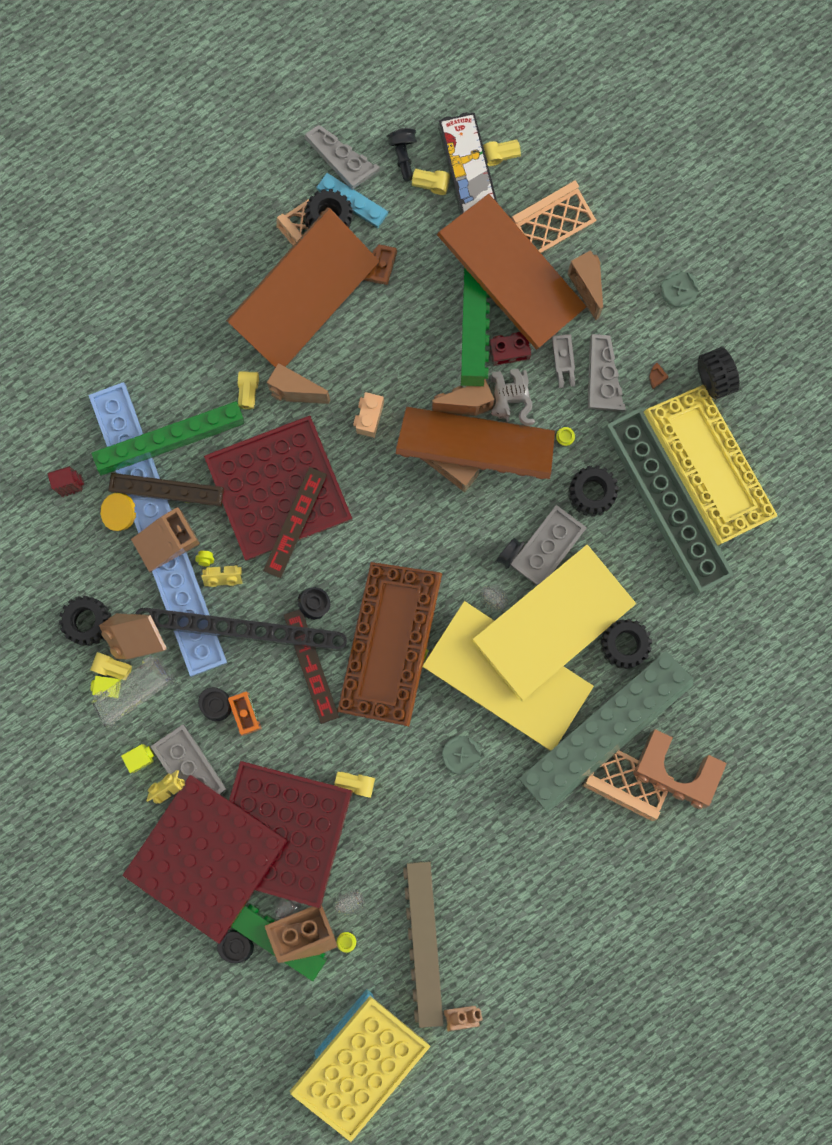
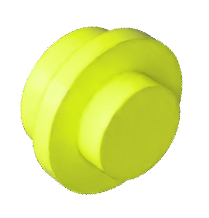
(565, 436)
(204, 558)
(346, 942)

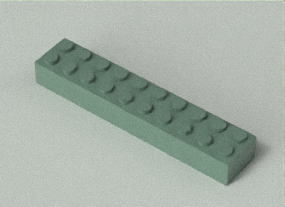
(668, 501)
(606, 731)

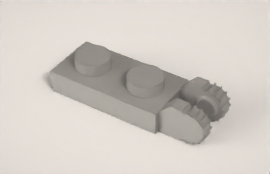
(563, 358)

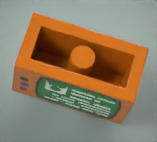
(244, 713)

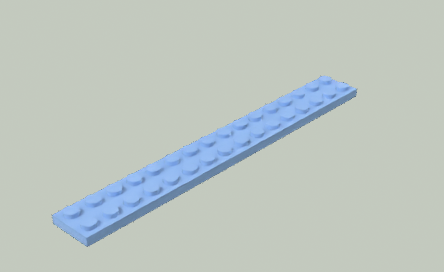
(176, 578)

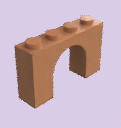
(651, 769)

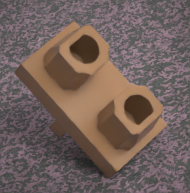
(463, 1018)

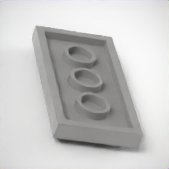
(548, 546)
(182, 753)

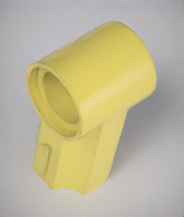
(496, 152)
(436, 181)
(247, 387)
(108, 666)
(358, 784)

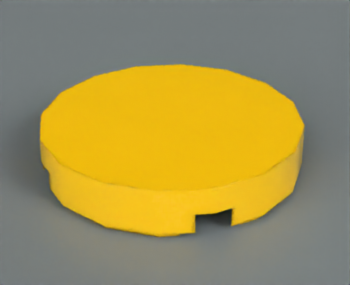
(118, 512)

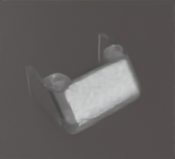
(132, 691)

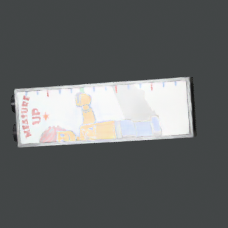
(466, 159)

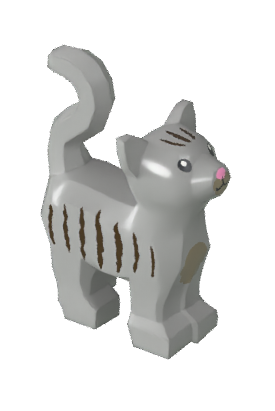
(511, 393)

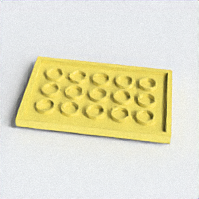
(360, 1069)

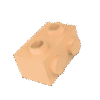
(370, 414)

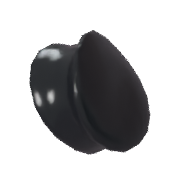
(402, 136)
(509, 553)
(313, 603)
(214, 704)
(235, 947)

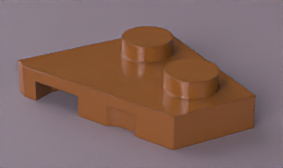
(382, 271)

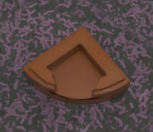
(657, 376)

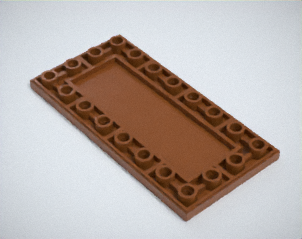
(512, 271)
(303, 289)
(476, 443)
(390, 643)

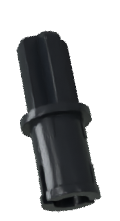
(404, 162)

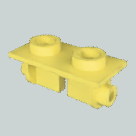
(213, 577)
(159, 791)

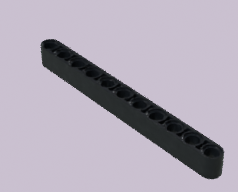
(250, 634)

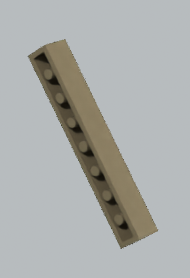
(424, 944)

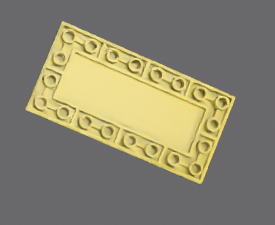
(710, 464)
(553, 622)
(462, 665)

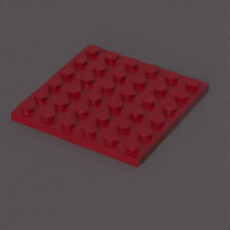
(264, 479)
(303, 813)
(204, 858)

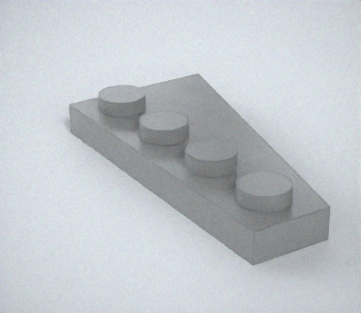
(349, 165)
(603, 381)

